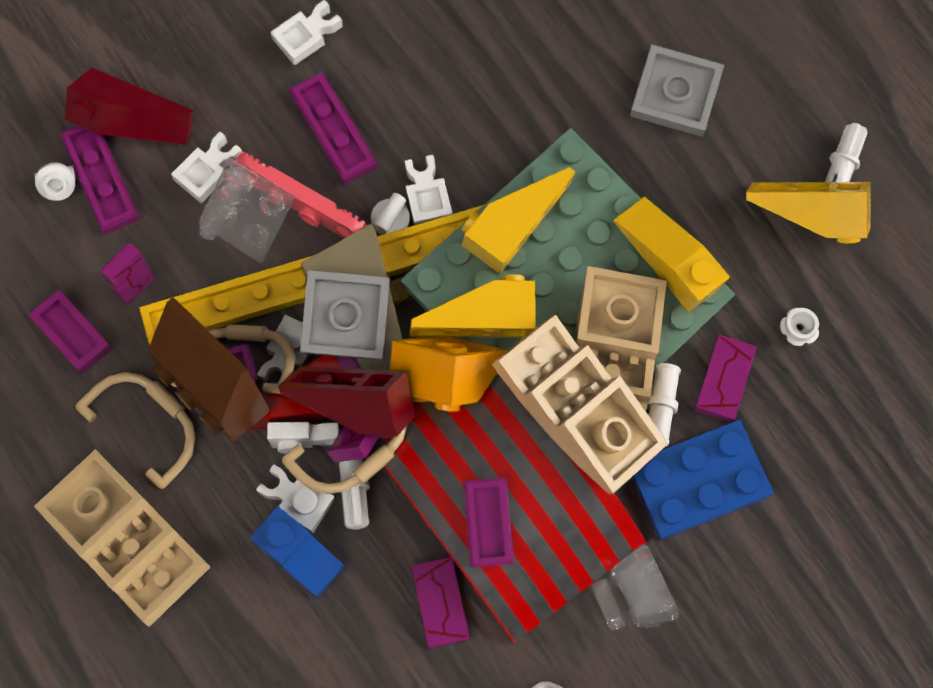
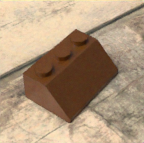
(205, 373)

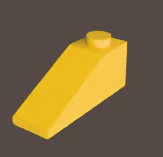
(825, 208)
(510, 221)
(672, 253)
(493, 310)

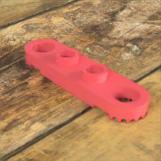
(311, 205)

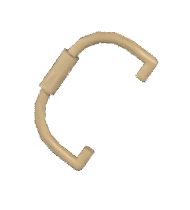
(260, 334)
(165, 400)
(361, 473)

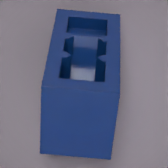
(297, 552)

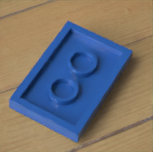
(701, 480)

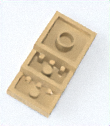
(622, 325)
(580, 404)
(122, 537)

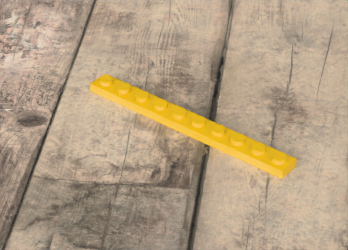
(286, 284)

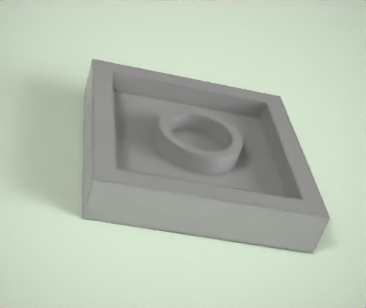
(677, 90)
(344, 315)

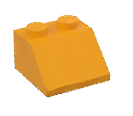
(445, 369)

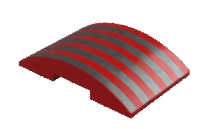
(560, 518)

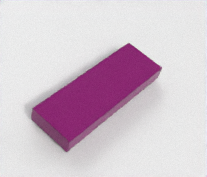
(333, 128)
(100, 179)

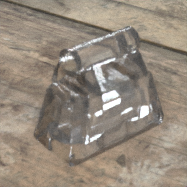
(642, 590)

